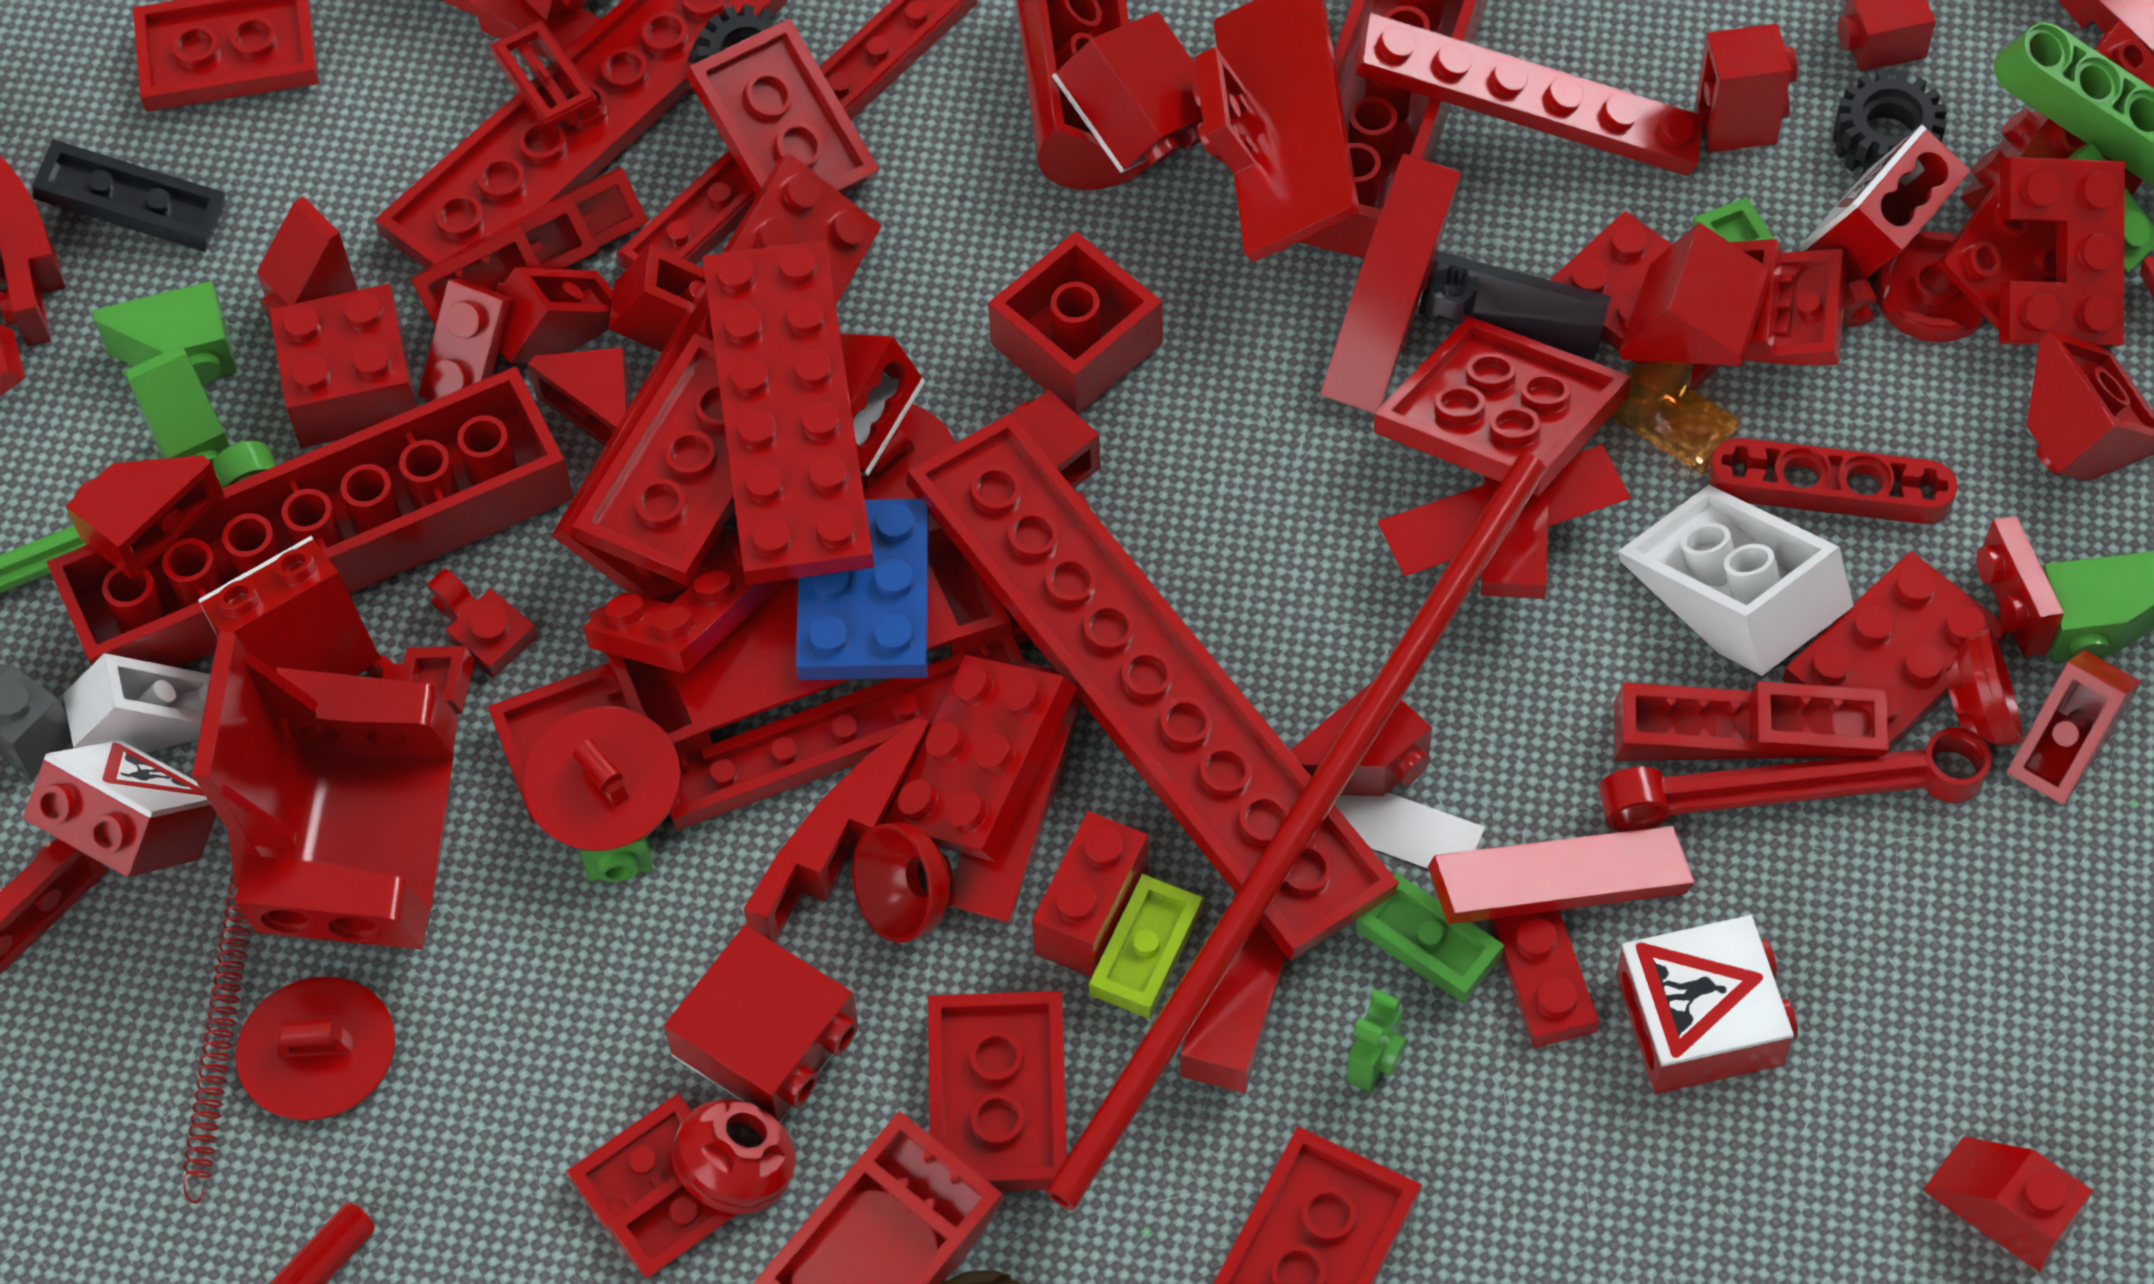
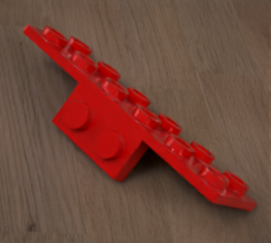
(1277, 121)
(2003, 251)

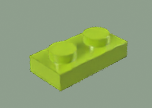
(1146, 946)

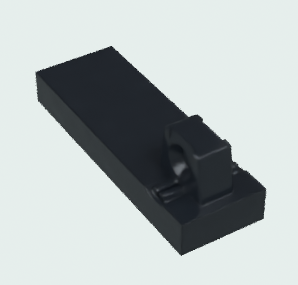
(128, 195)
(1517, 302)

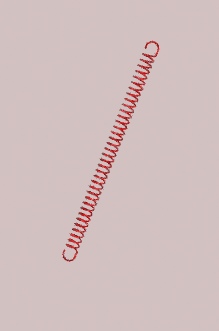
(213, 1043)

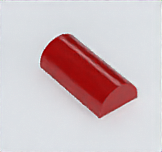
(1049, 37)

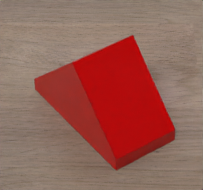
(585, 388)

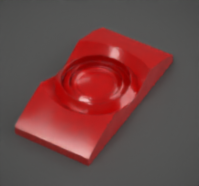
(893, 1218)

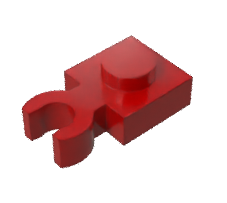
(442, 667)

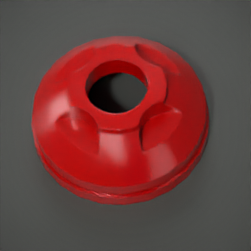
(1984, 691)
(889, 882)
(728, 1174)

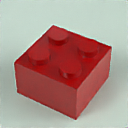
(1076, 322)
(342, 363)

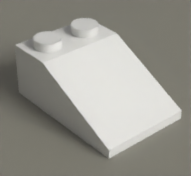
(1741, 577)

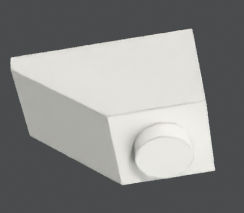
(136, 703)

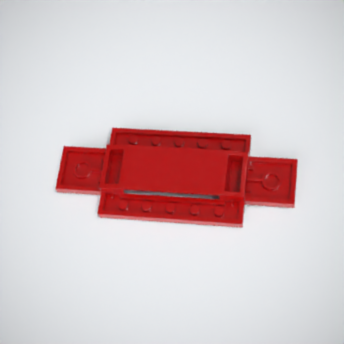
(757, 673)

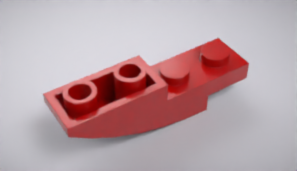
(25, 260)

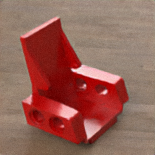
(327, 796)

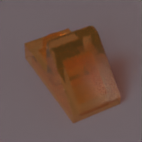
(1673, 415)

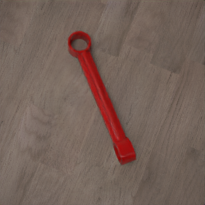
(1644, 798)

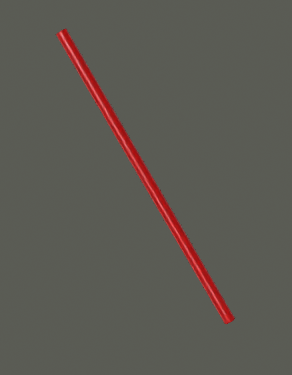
(1293, 836)

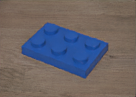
(876, 617)

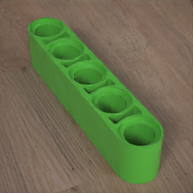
(2082, 94)

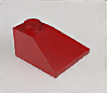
(2086, 410)

